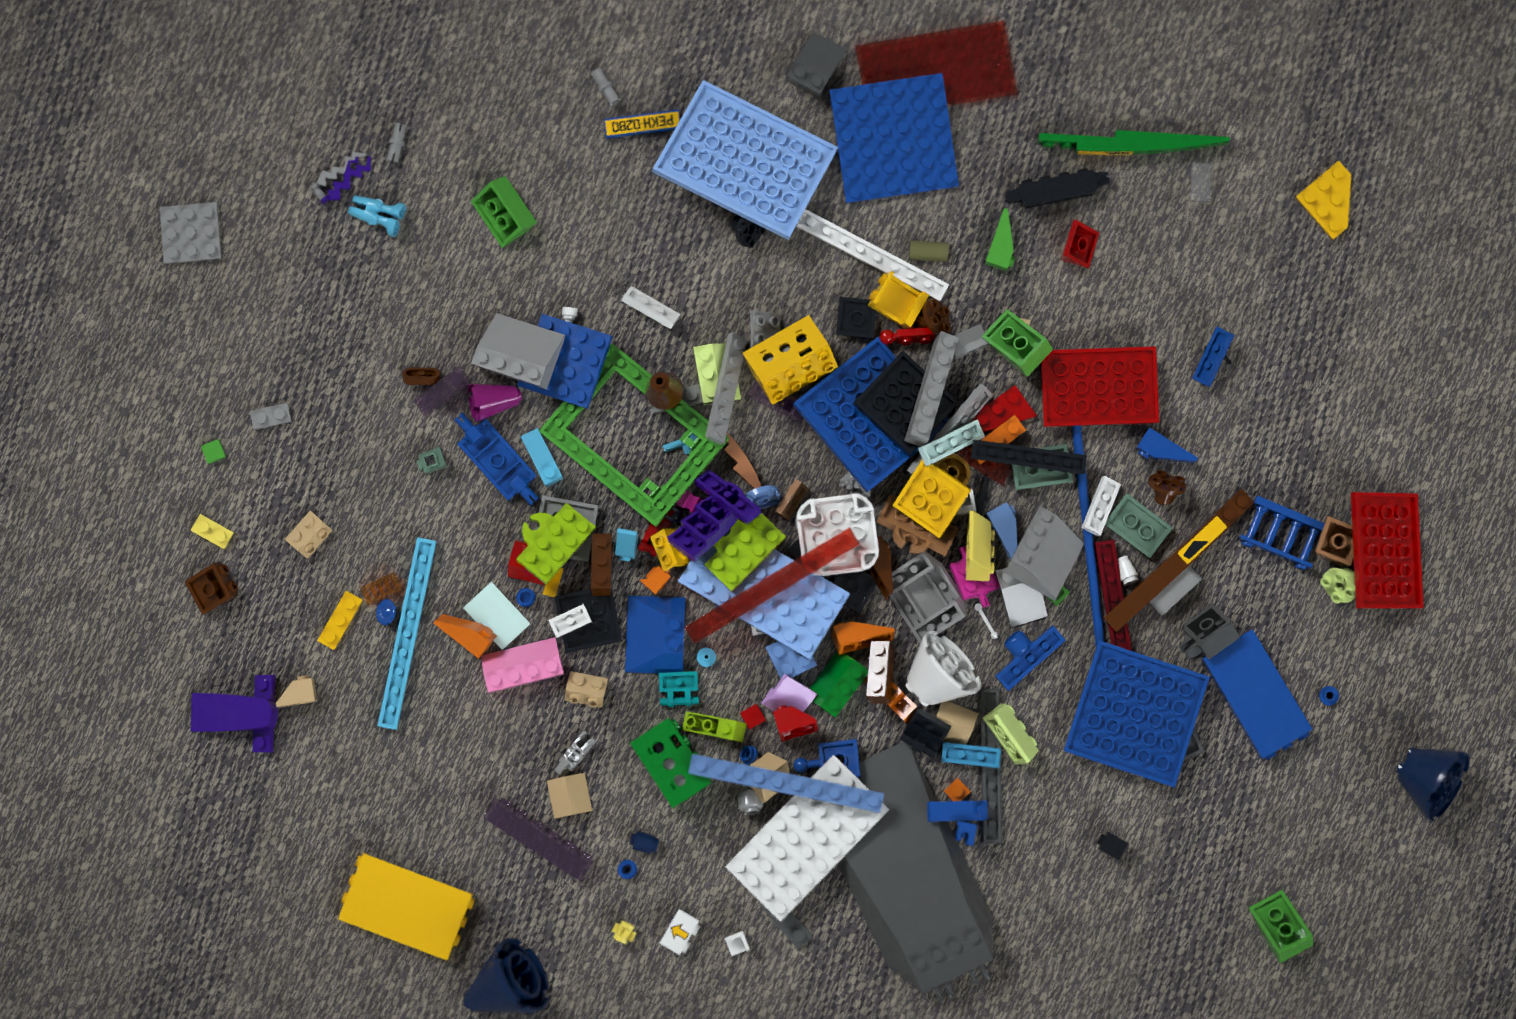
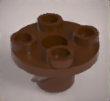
(934, 317)
(1166, 486)

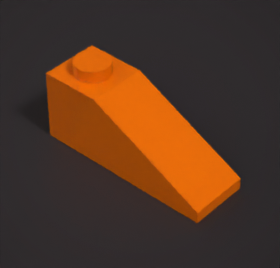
(469, 634)
(857, 636)

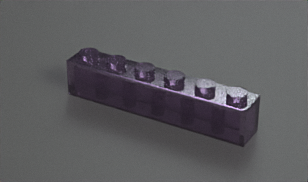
(538, 839)

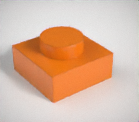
(957, 790)

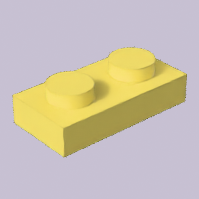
(212, 531)

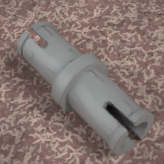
(605, 86)
(396, 142)

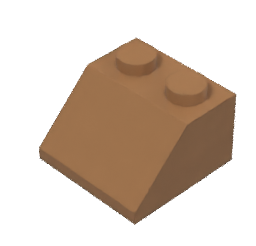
(1336, 542)

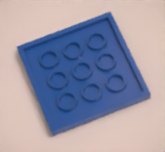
(577, 363)

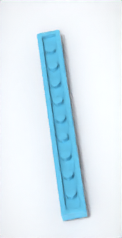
(407, 633)

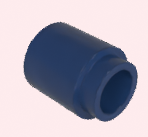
(644, 842)

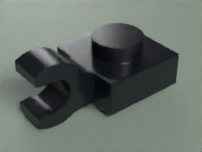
(677, 517)

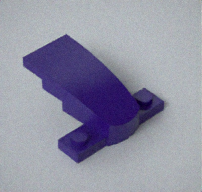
(712, 516)
(239, 713)

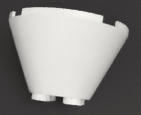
(941, 672)

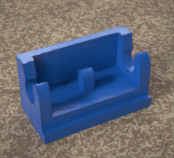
(965, 829)

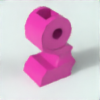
(688, 501)

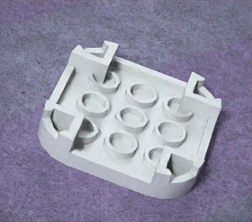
(827, 517)

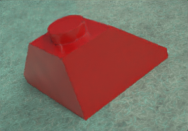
(793, 723)

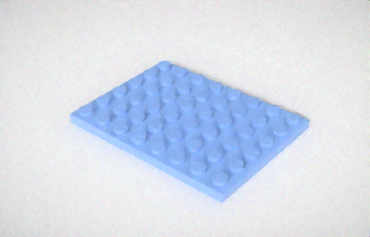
(745, 159)

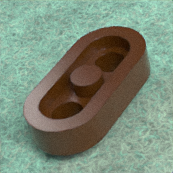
(421, 376)

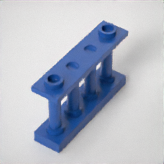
(1280, 513)

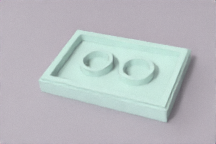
(498, 613)

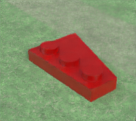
(1003, 408)

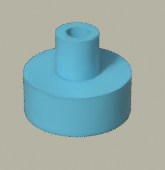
(706, 652)

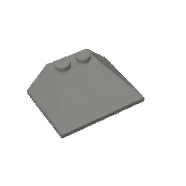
(926, 595)

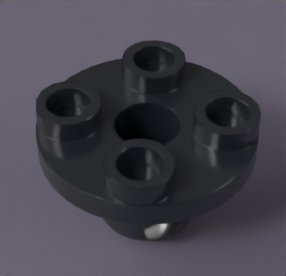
(746, 231)

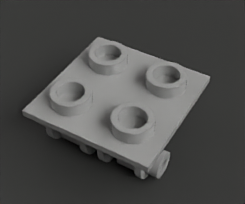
(763, 326)

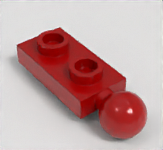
(907, 336)

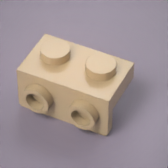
(308, 534)
(585, 689)

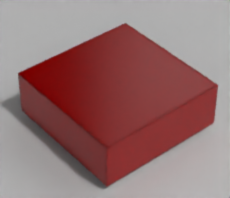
(752, 716)

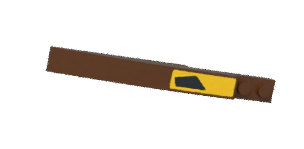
(1178, 560)

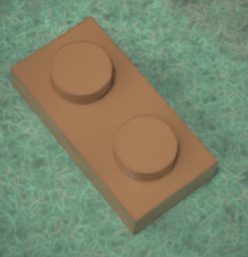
(792, 499)

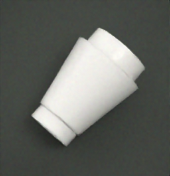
(1127, 571)

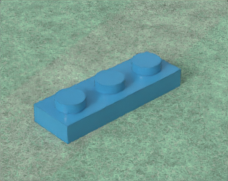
(971, 755)

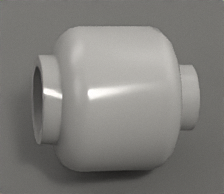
(748, 801)

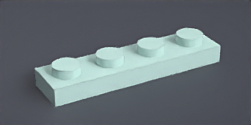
(951, 442)

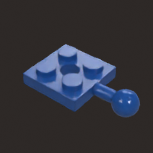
(845, 748)

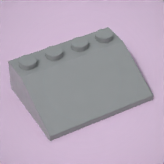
(519, 351)
(1045, 554)

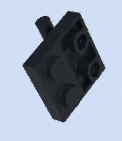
(925, 732)

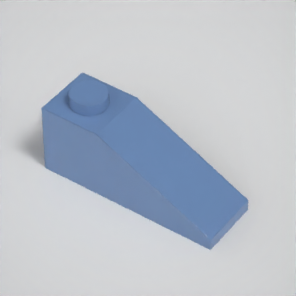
(1004, 524)

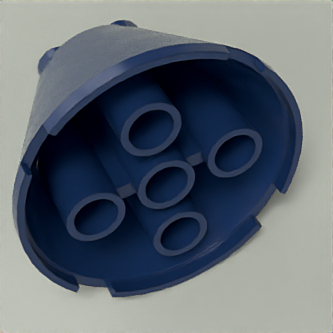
(1433, 778)

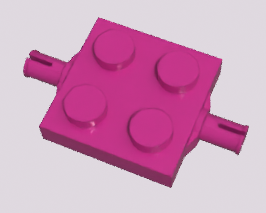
(971, 588)

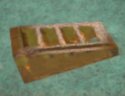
(396, 583)

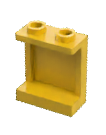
(897, 300)

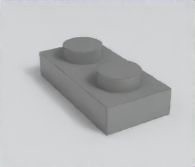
(270, 416)

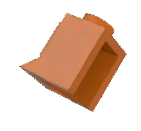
(656, 579)

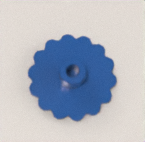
(385, 611)

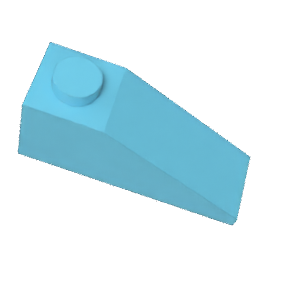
(542, 457)
(626, 544)

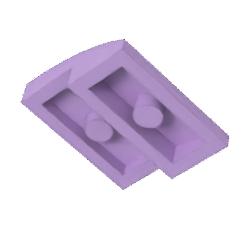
(789, 693)

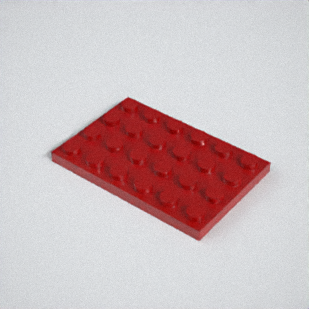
(1100, 387)
(1387, 550)

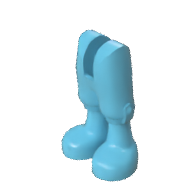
(371, 214)

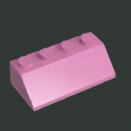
(522, 665)

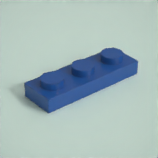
(1213, 356)

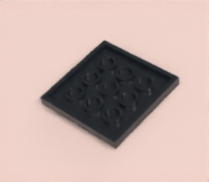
(892, 399)

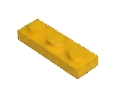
(340, 620)

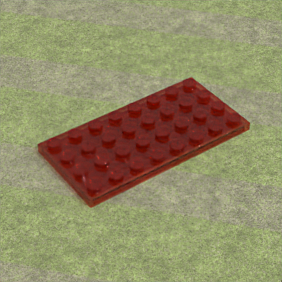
(971, 58)

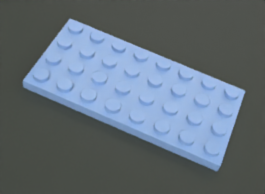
(793, 617)

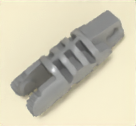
(574, 754)

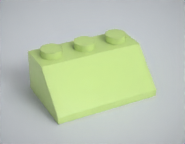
(708, 364)
(1011, 734)

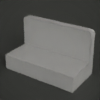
(969, 341)

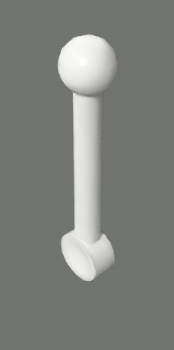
(978, 607)

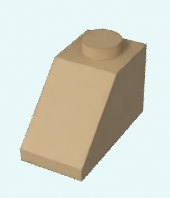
(298, 692)

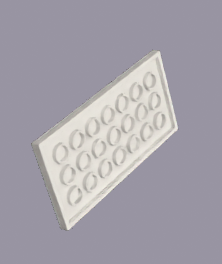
(802, 844)

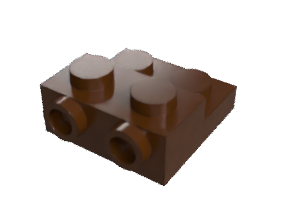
(212, 587)

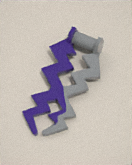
(346, 171)

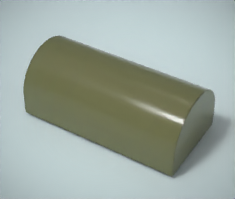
(928, 251)

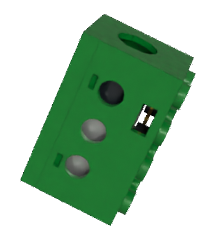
(668, 762)

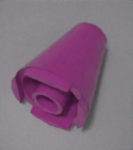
(491, 399)

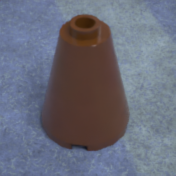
(664, 390)

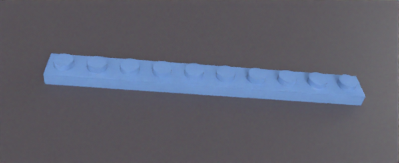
(786, 783)

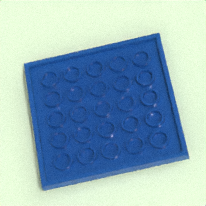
(894, 138)
(844, 429)
(1136, 713)

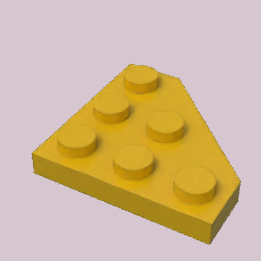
(1329, 199)

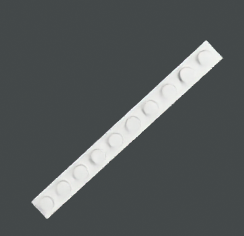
(871, 255)

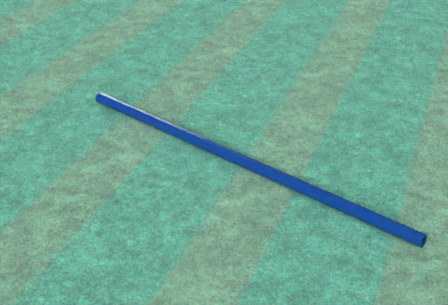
(1088, 542)

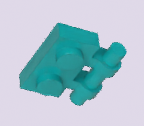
(678, 682)

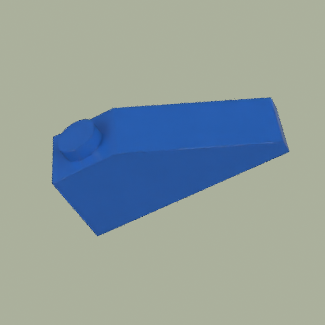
(1159, 447)
(957, 811)

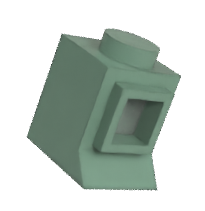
(431, 461)

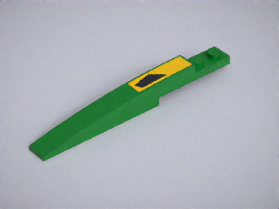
(1131, 142)

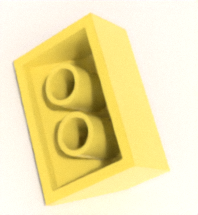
(979, 548)

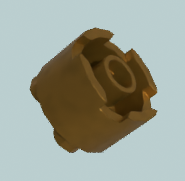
(957, 465)

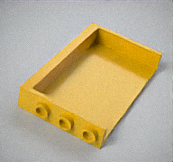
(405, 906)

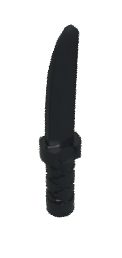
(982, 495)

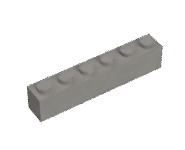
(931, 389)

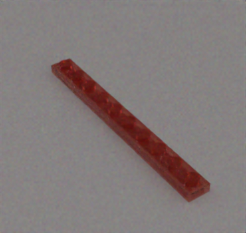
(772, 585)

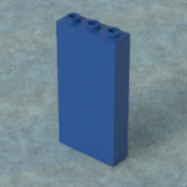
(1257, 696)

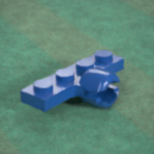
(1027, 654)

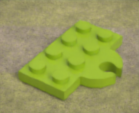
(553, 541)
(743, 550)

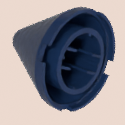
(509, 981)

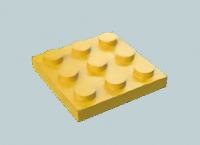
(932, 498)

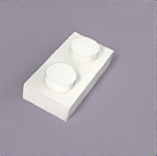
(570, 621)

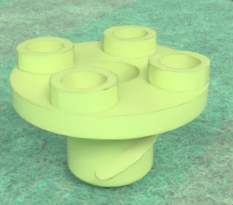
(1339, 584)

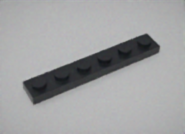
(1028, 457)

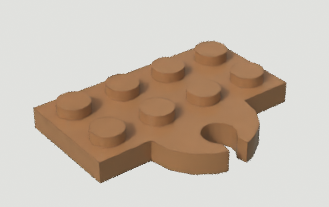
(908, 530)

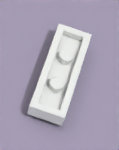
(650, 307)
(1101, 506)

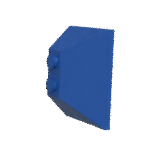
(655, 634)

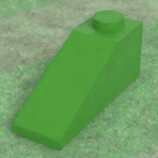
(1002, 246)

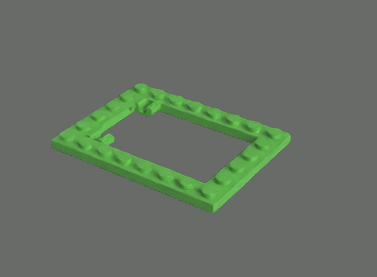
(660, 499)

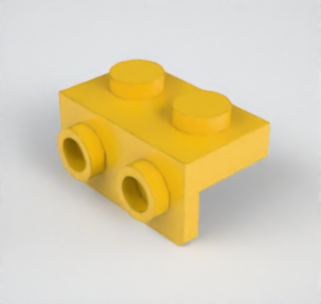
(668, 554)

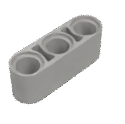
(1175, 590)

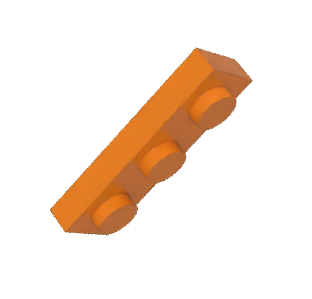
(1004, 433)

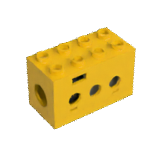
(790, 359)

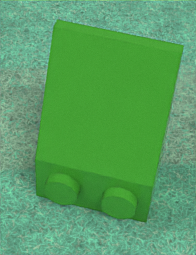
(1017, 342)
(1281, 926)

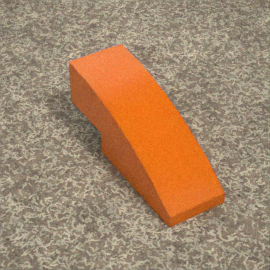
(900, 703)

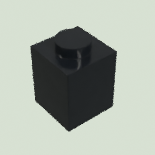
(1111, 845)

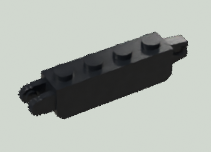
(1057, 189)

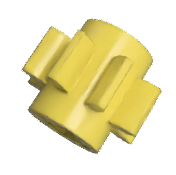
(624, 932)

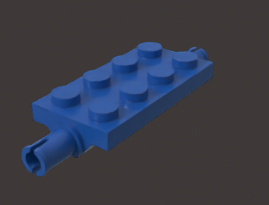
(496, 459)

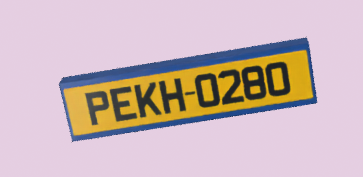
(641, 124)

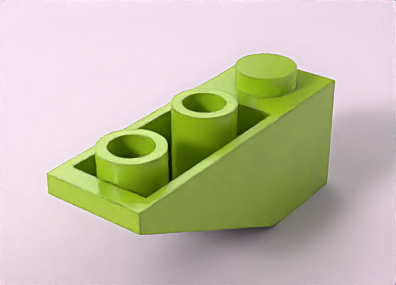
(714, 726)

